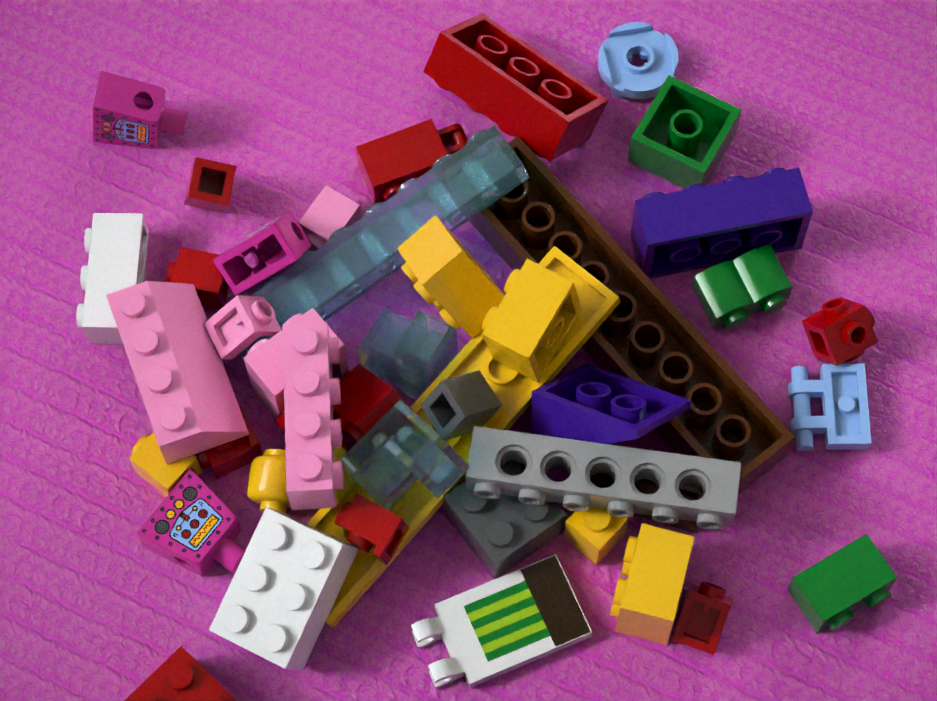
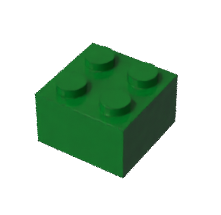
(683, 134)

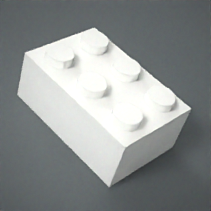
(283, 589)

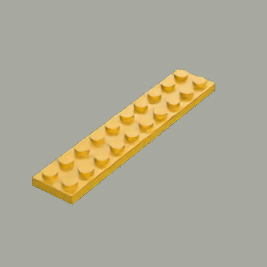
(514, 394)

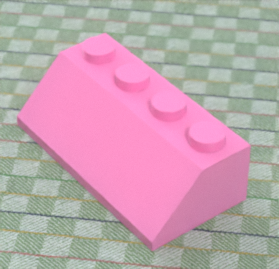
(177, 368)

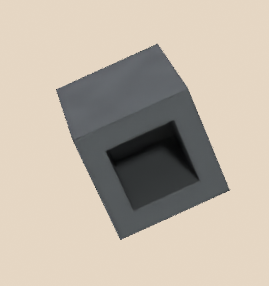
(460, 405)

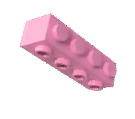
(309, 420)

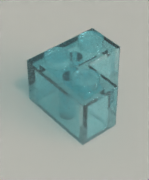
(408, 351)
(400, 453)

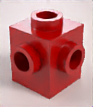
(840, 331)

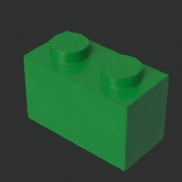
(842, 585)

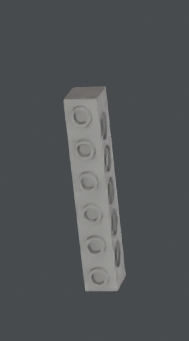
(625, 465)

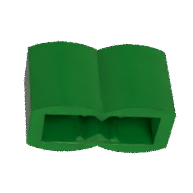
(742, 288)

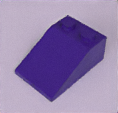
(601, 407)

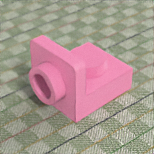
(241, 324)

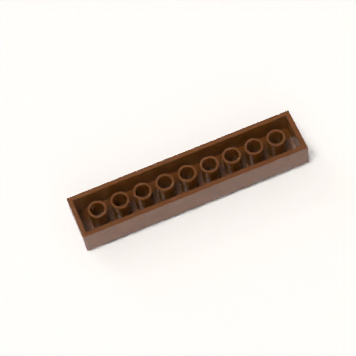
(645, 332)

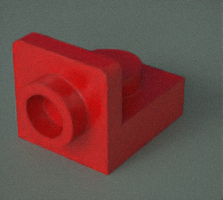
(703, 617)

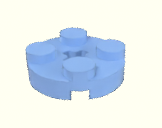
(632, 81)

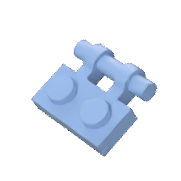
(843, 403)

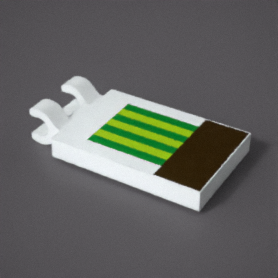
(504, 624)

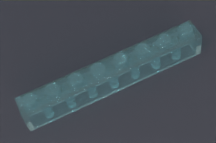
(367, 250)

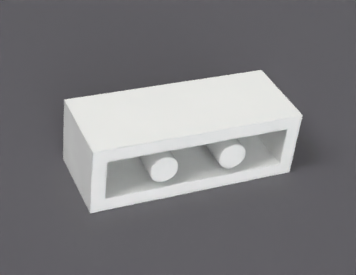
(115, 262)

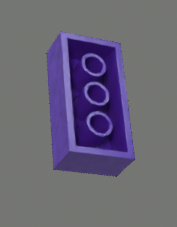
(719, 221)

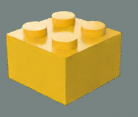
(449, 277)
(531, 319)
(655, 574)

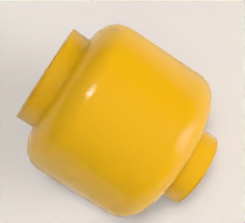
(268, 481)

